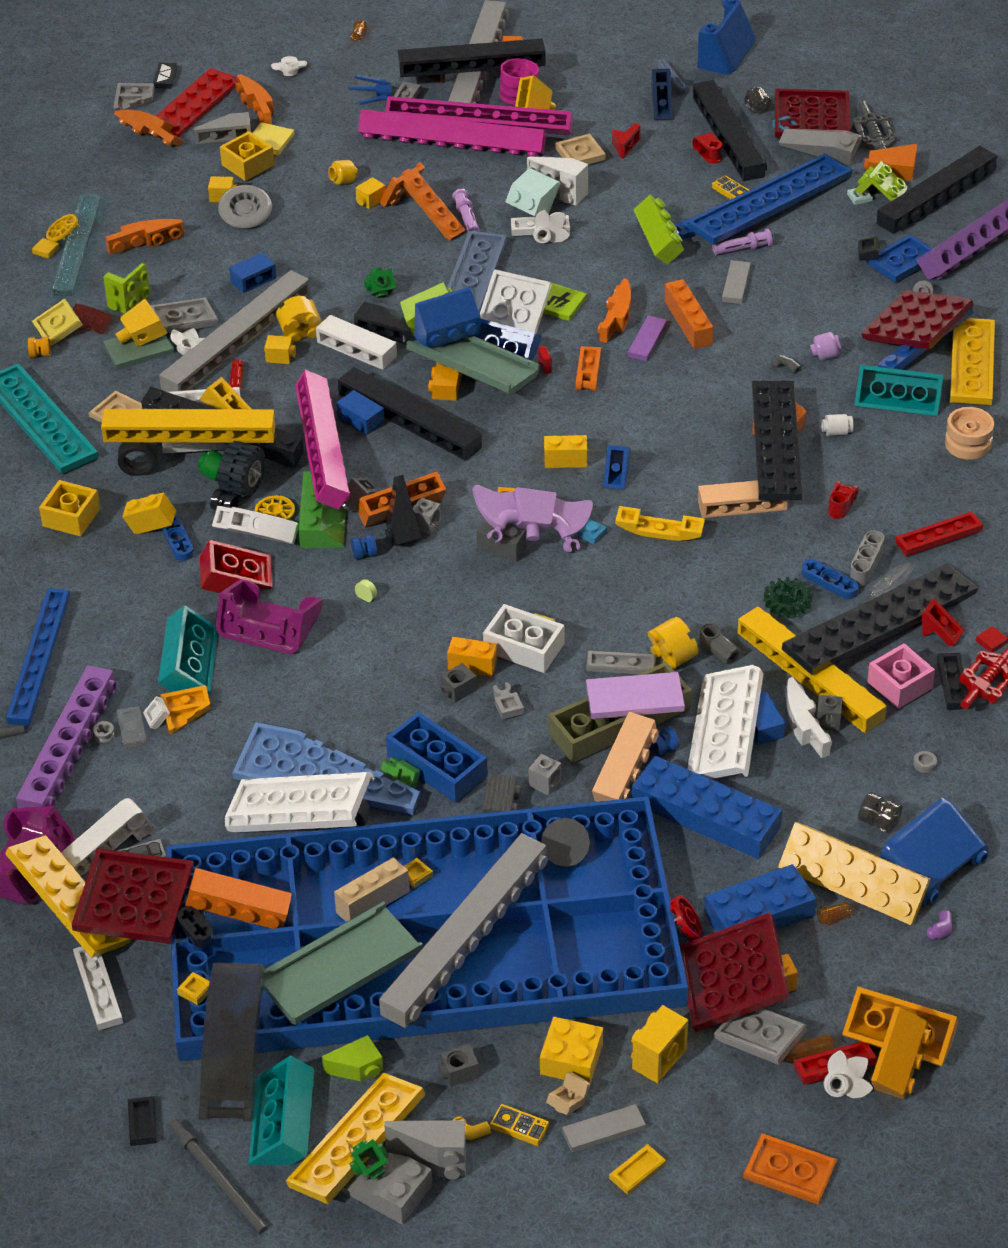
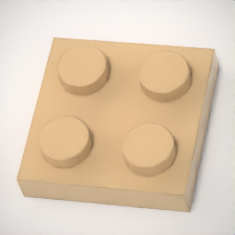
(582, 149)

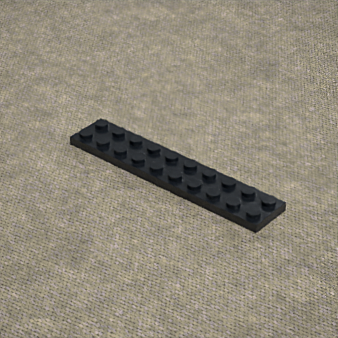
(877, 619)

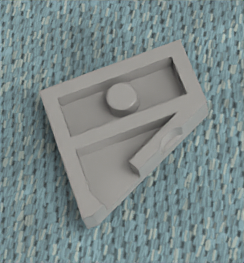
(133, 95)

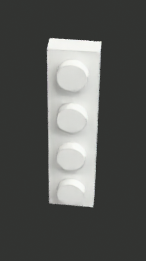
(98, 989)

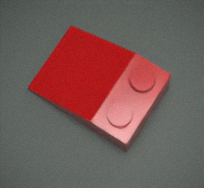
(226, 564)

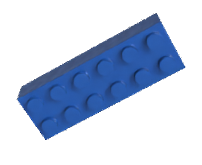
(708, 807)

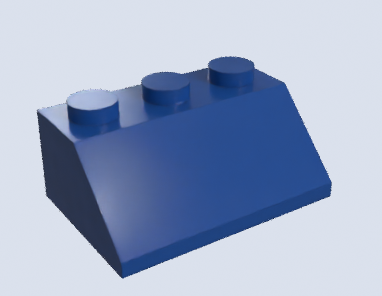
(446, 318)
(510, 338)

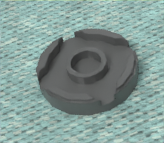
(565, 842)

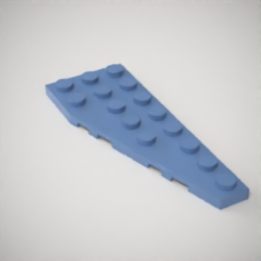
(288, 753)

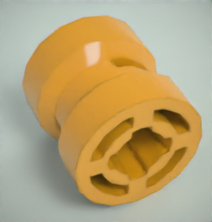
(39, 347)

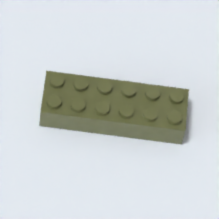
(583, 736)

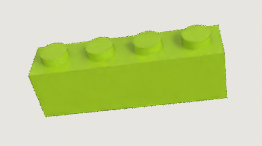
(659, 229)

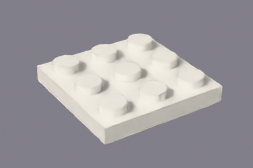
(515, 300)

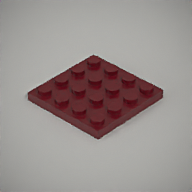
(812, 109)
(917, 319)
(132, 896)
(734, 972)

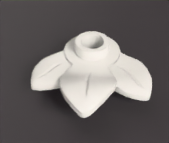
(289, 65)
(552, 225)
(186, 340)
(850, 1074)

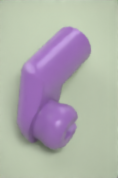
(942, 928)

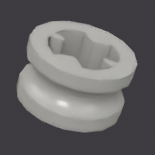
(106, 727)

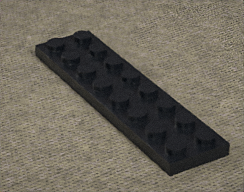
(776, 440)

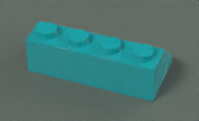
(899, 390)
(188, 651)
(282, 1114)

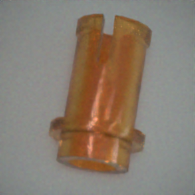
(359, 28)
(833, 913)

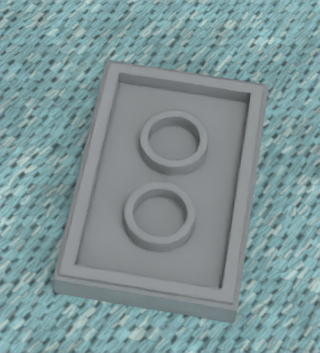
(186, 314)
(762, 1034)

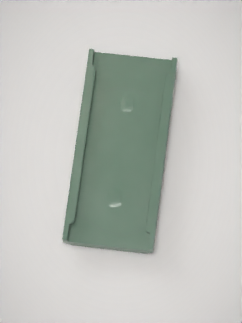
(481, 362)
(338, 963)

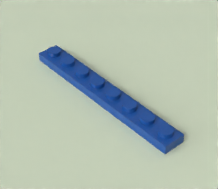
(38, 657)

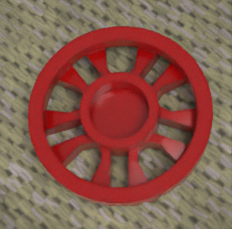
(686, 917)

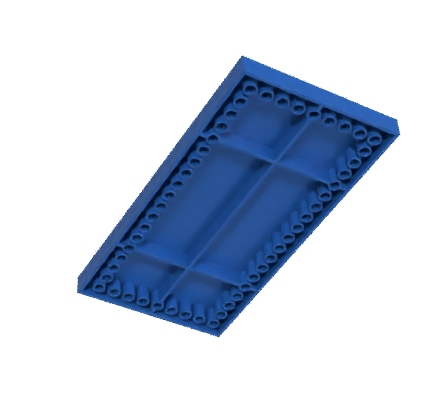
(568, 948)

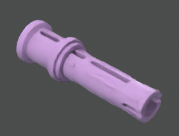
(464, 207)
(750, 241)

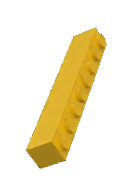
(188, 425)
(857, 703)

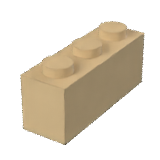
(380, 884)

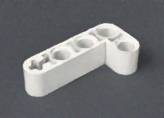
(108, 834)

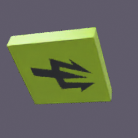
(563, 302)

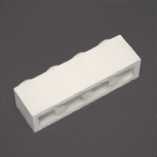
(356, 342)

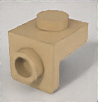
(570, 1095)

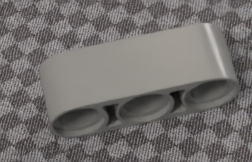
(867, 557)

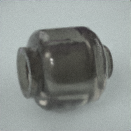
(757, 100)

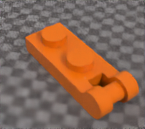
(588, 368)

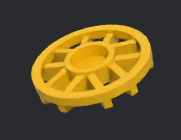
(62, 227)
(276, 509)

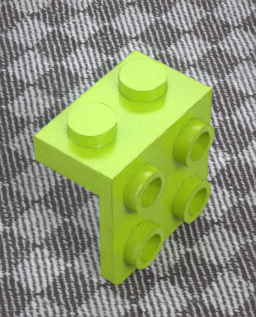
(883, 179)
(127, 292)

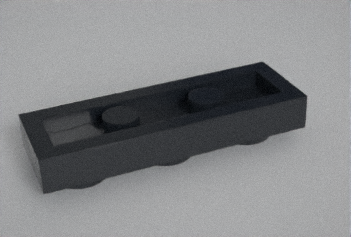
(950, 669)

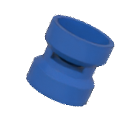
(364, 546)
(666, 741)

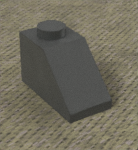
(358, 488)

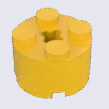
(298, 318)
(673, 643)

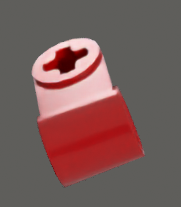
(708, 147)
(841, 500)

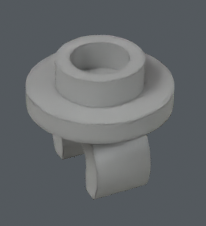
(923, 286)

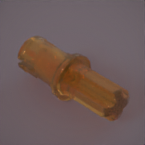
(810, 1047)

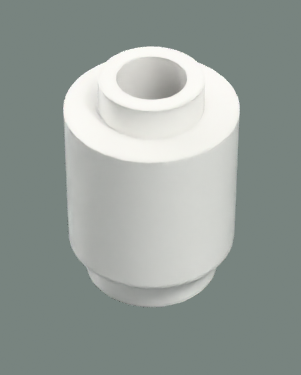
(837, 424)

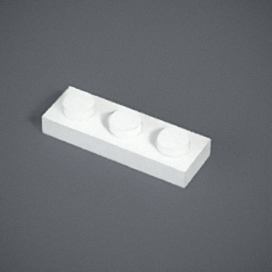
(526, 226)

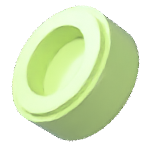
(366, 590)

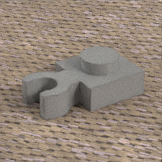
(507, 703)

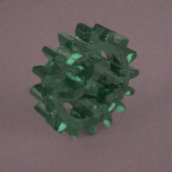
(787, 597)

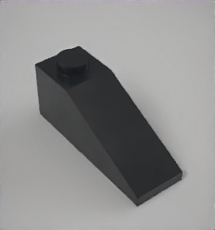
(381, 322)
(401, 518)

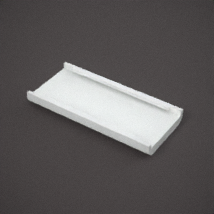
(726, 722)
(297, 802)

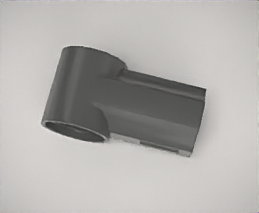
(714, 642)

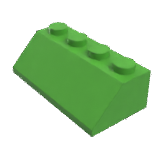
(319, 524)

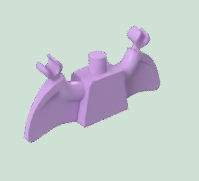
(532, 511)

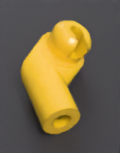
(475, 1131)

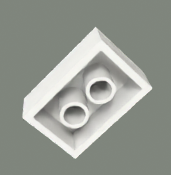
(525, 638)

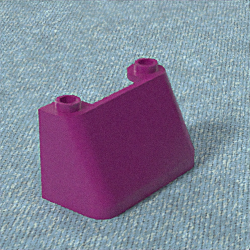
(261, 623)
(23, 826)

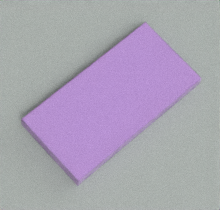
(635, 694)

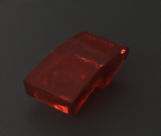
(92, 318)

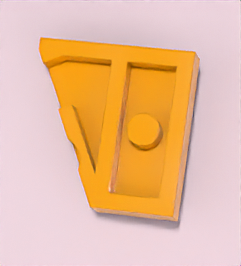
(185, 706)

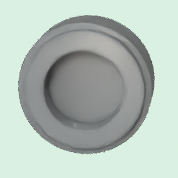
(925, 761)

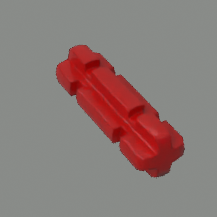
(236, 373)

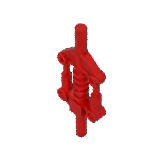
(979, 686)

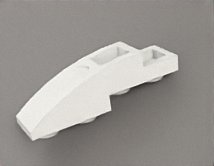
(255, 524)
(802, 719)

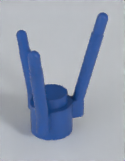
(383, 88)

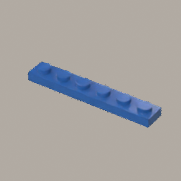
(906, 354)

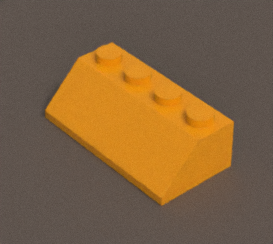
(871, 1017)

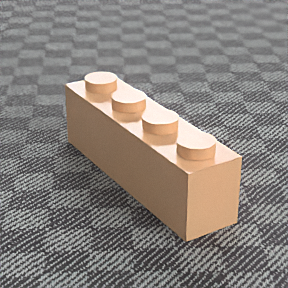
(734, 500)
(626, 758)

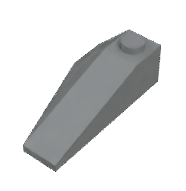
(835, 143)

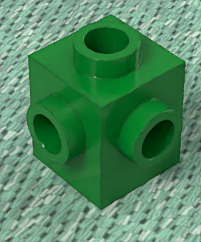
(386, 281)
(368, 1149)

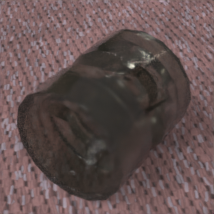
(877, 811)

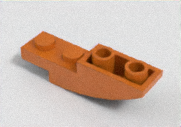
(255, 97)
(148, 124)
(149, 232)
(618, 312)

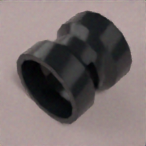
(220, 498)

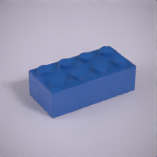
(443, 758)
(777, 892)

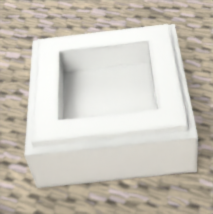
(156, 713)

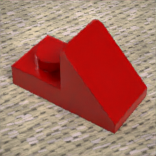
(625, 141)
(939, 620)

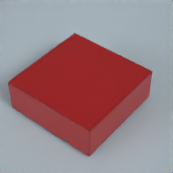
(544, 360)
(992, 639)

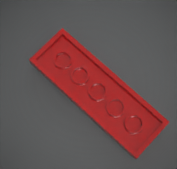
(197, 100)

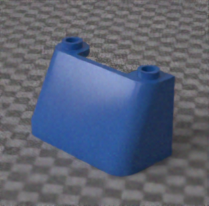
(725, 45)
(936, 846)

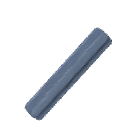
(676, 82)

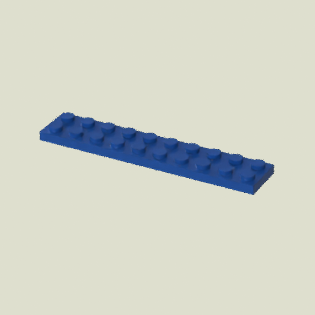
(768, 199)

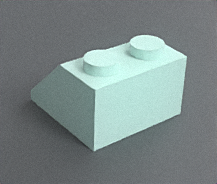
(533, 192)

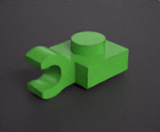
(401, 771)

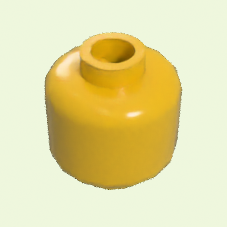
(342, 172)

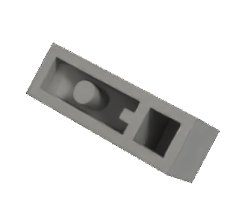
(223, 128)

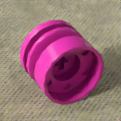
(510, 77)

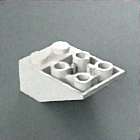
(568, 171)

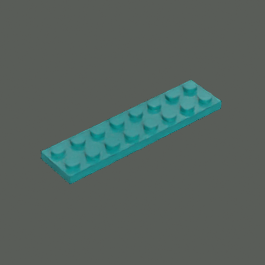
(43, 421)

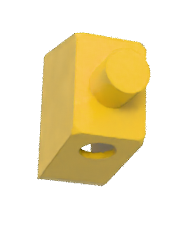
(534, 94)
(140, 325)

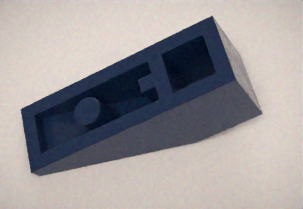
(661, 94)

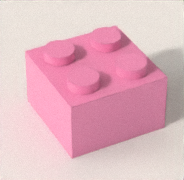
(901, 675)

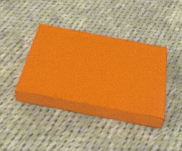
(790, 1168)

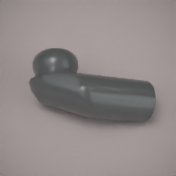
(791, 364)

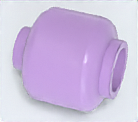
(826, 346)

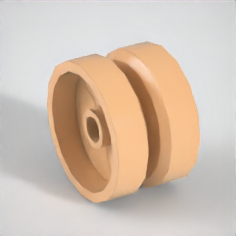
(969, 433)

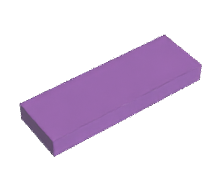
(647, 338)

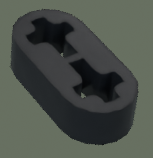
(190, 929)

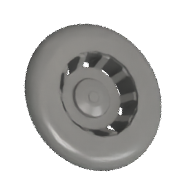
(245, 211)

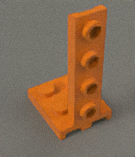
(414, 185)

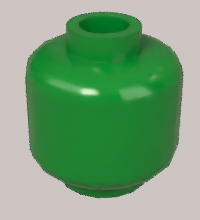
(209, 464)

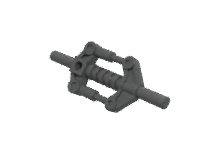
(872, 122)

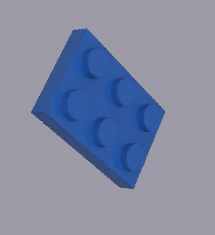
(900, 258)

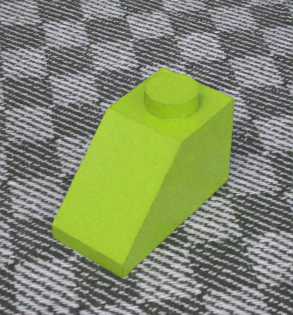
(354, 1061)

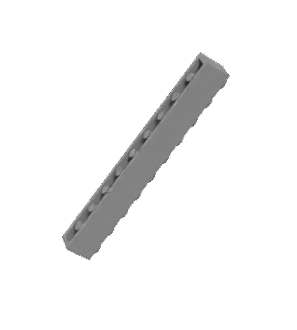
(487, 30)
(232, 335)
(463, 931)

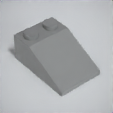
(431, 1143)
(395, 1191)

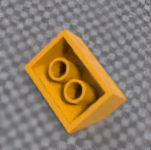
(900, 1054)

